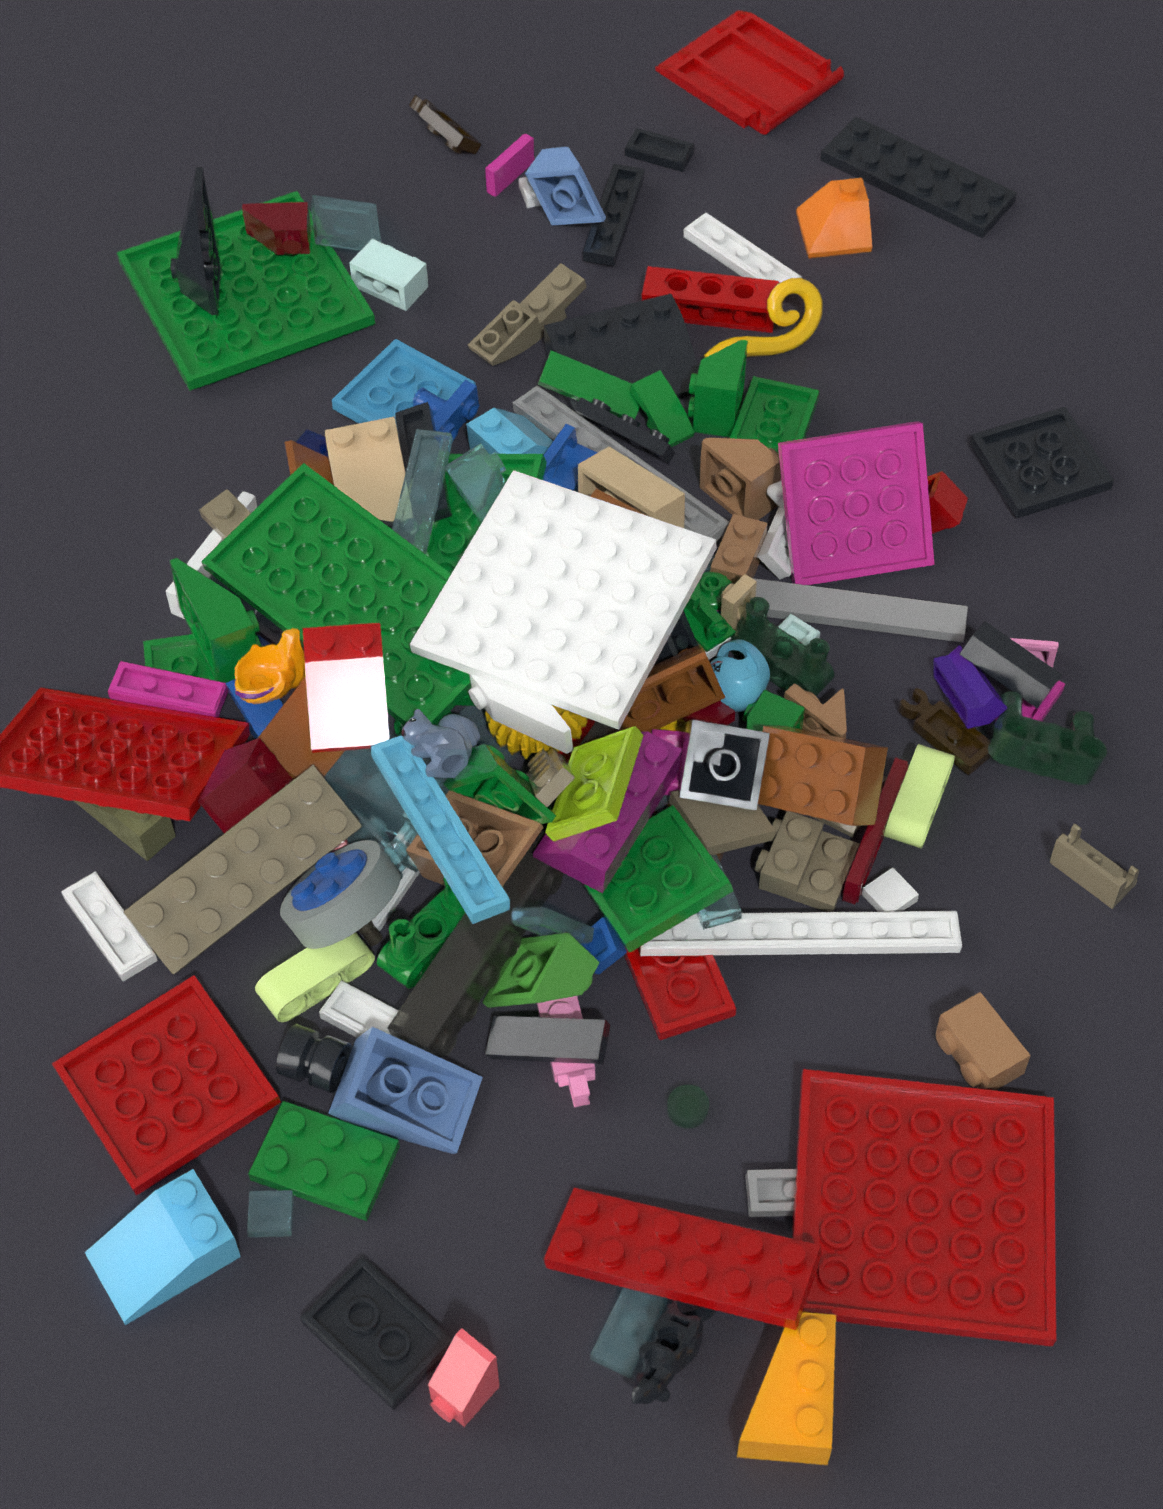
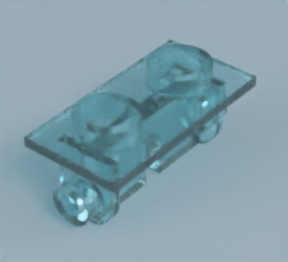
(375, 830)

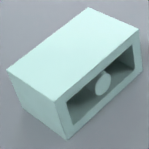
(389, 274)

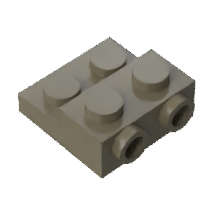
(806, 862)

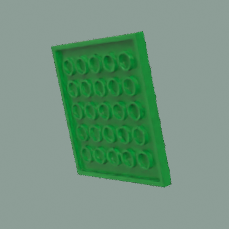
(265, 303)

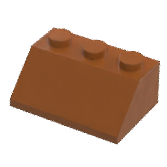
(674, 691)

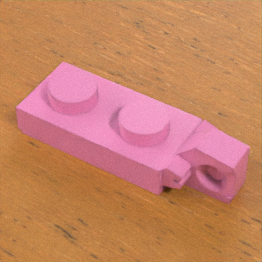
(569, 1074)

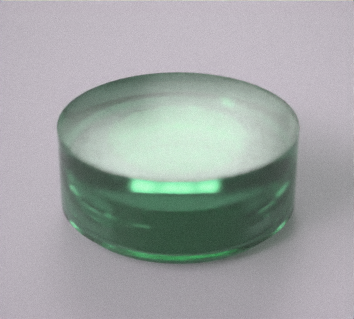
(687, 1106)

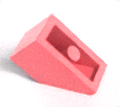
(463, 1379)

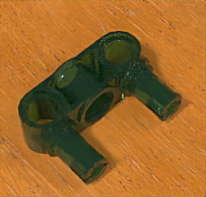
(802, 663)
(1047, 747)

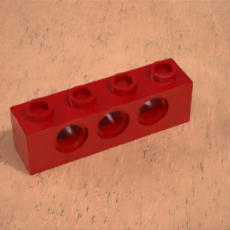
(714, 298)

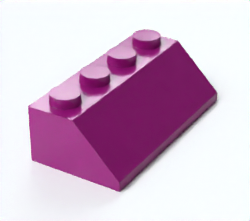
(598, 852)

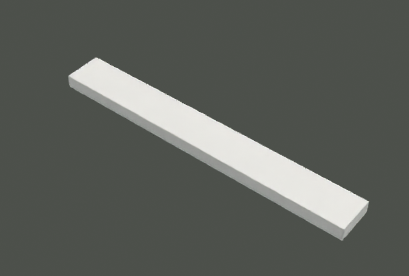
(813, 934)

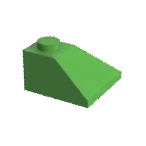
(543, 971)

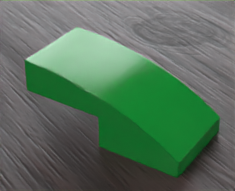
(662, 408)

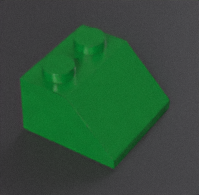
(718, 390)

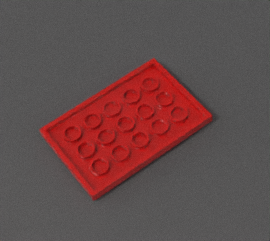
(114, 752)

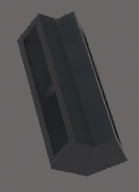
(1011, 664)

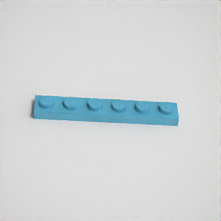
(441, 830)

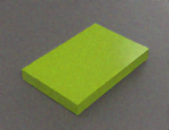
(599, 786)

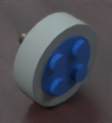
(341, 895)

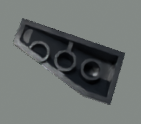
(198, 255)

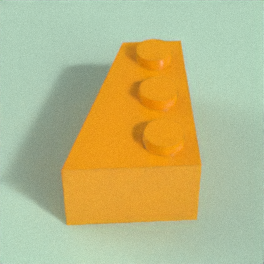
(796, 1397)

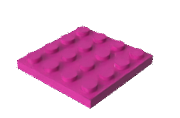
(856, 503)

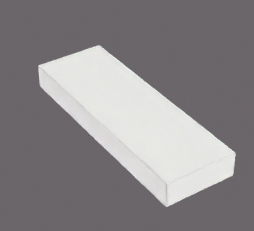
(109, 926)

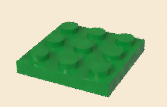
(660, 881)

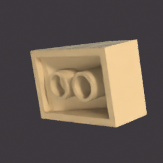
(368, 464)

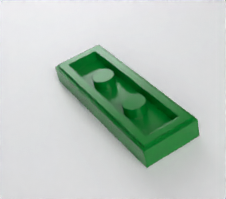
(580, 380)

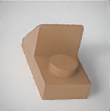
(820, 718)

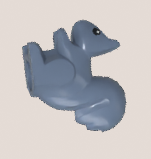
(446, 745)

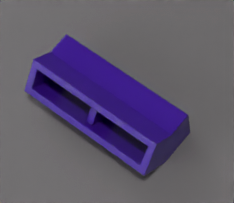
(967, 689)

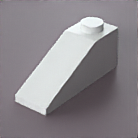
(522, 713)

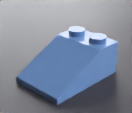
(405, 1092)

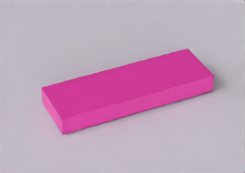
(167, 690)

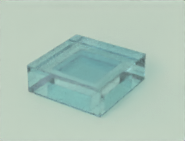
(270, 1213)

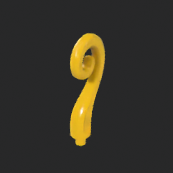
(798, 335)

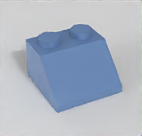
(563, 188)

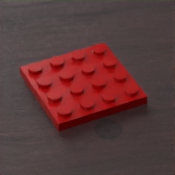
(166, 1084)

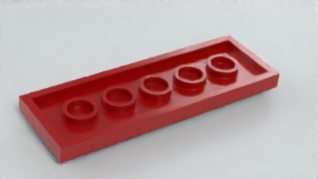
(684, 1258)

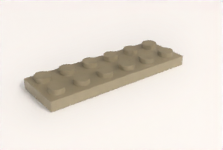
(242, 870)

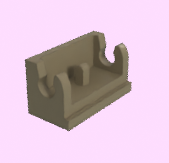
(1092, 868)

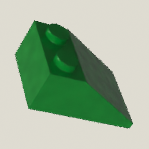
(215, 620)
(499, 785)

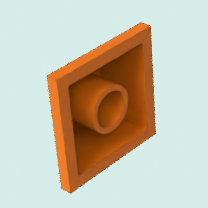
(836, 219)

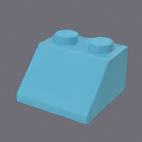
(507, 434)

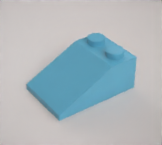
(162, 1247)

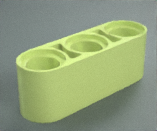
(919, 796)
(312, 976)

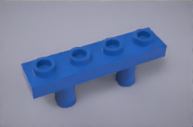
(451, 413)

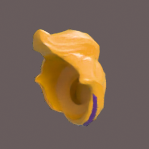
(271, 670)

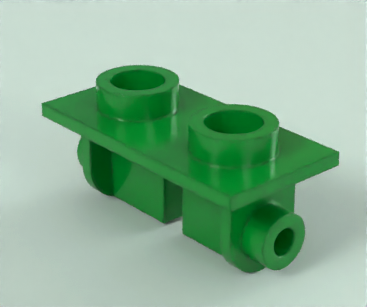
(706, 623)

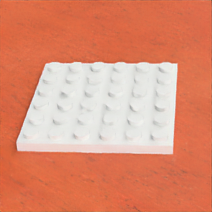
(564, 598)

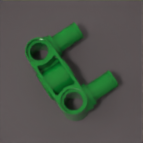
(409, 951)

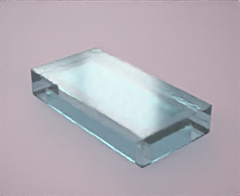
(548, 922)

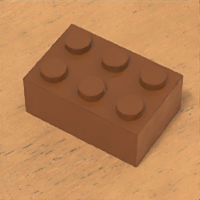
(822, 775)

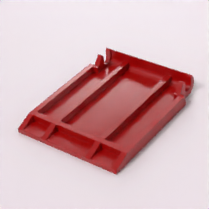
(751, 72)

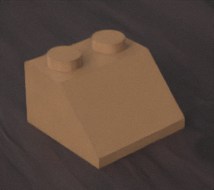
(739, 474)

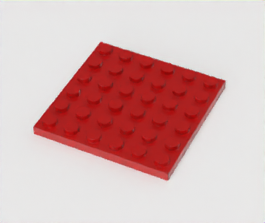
(928, 1206)

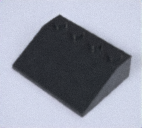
(629, 342)

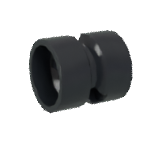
(310, 1057)

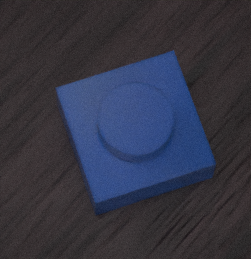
(605, 945)

